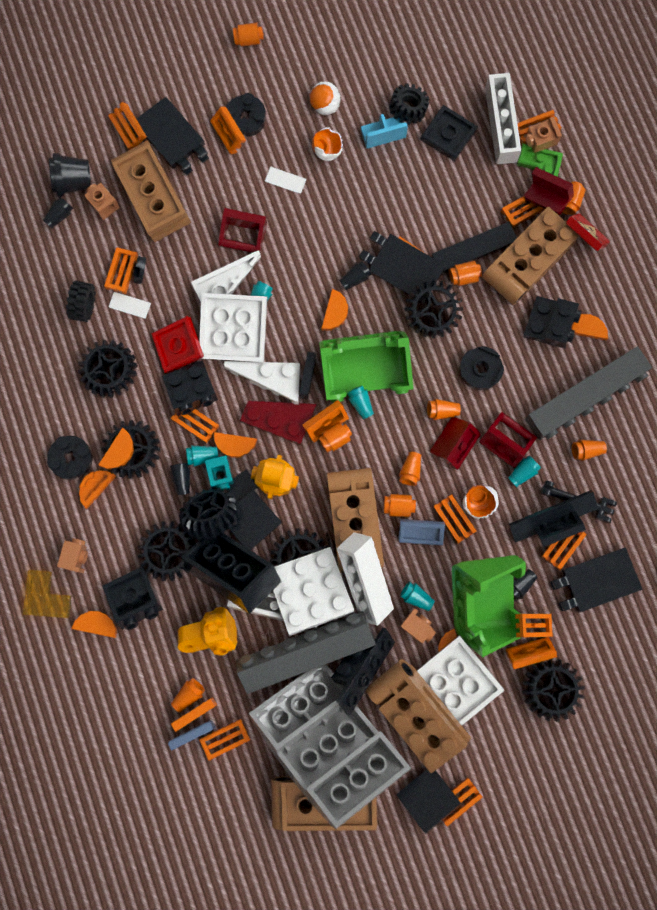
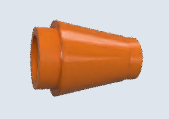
(442, 409)
(588, 449)
(410, 470)
(188, 694)

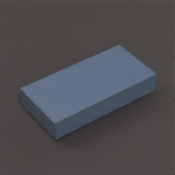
(421, 532)
(191, 735)

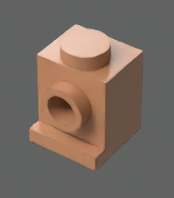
(541, 142)
(101, 200)
(73, 555)
(418, 627)

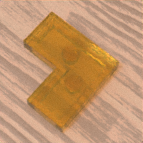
(39, 600)

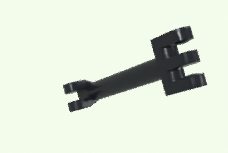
(548, 490)

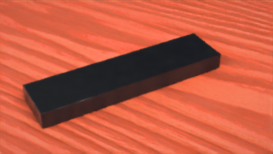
(476, 246)

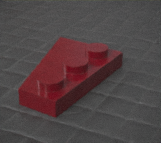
(279, 418)

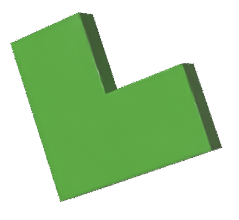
(545, 159)

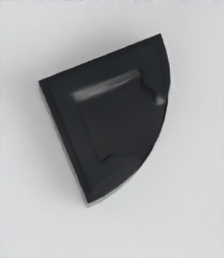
(139, 269)

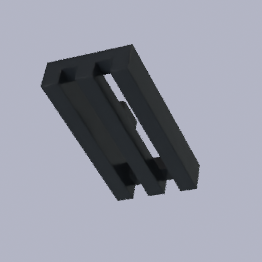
(307, 375)

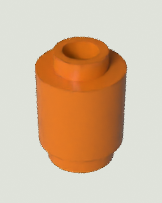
(248, 34)
(575, 203)
(465, 273)
(335, 437)
(399, 505)

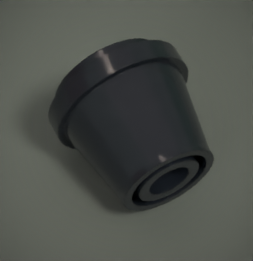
(68, 174)

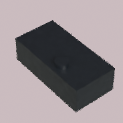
(232, 571)

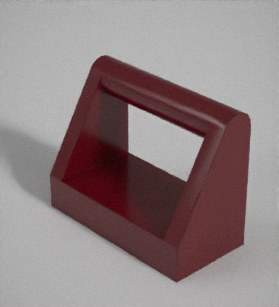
(243, 220)
(502, 445)

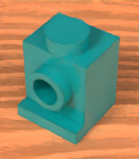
(217, 465)

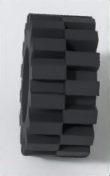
(411, 95)
(80, 301)

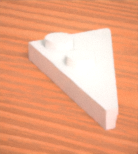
(226, 278)
(277, 377)

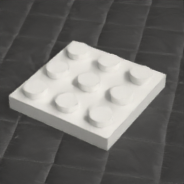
(233, 327)
(311, 591)
(460, 680)

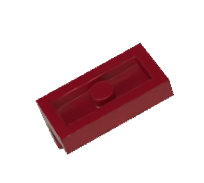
(549, 191)
(455, 442)

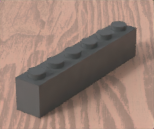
(588, 393)
(305, 652)

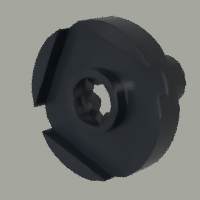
(249, 104)
(470, 373)
(73, 469)

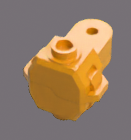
(274, 477)
(214, 631)

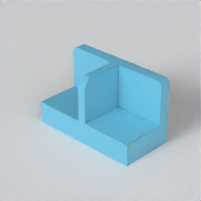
(383, 131)

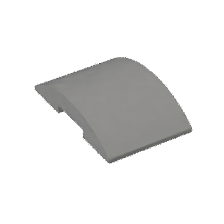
(329, 755)

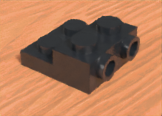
(552, 321)
(190, 388)
(132, 599)

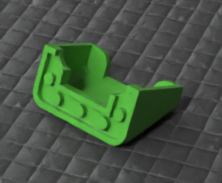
(366, 360)
(486, 602)

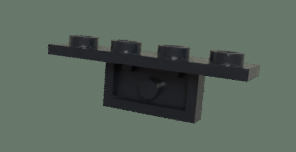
(555, 521)
(359, 669)

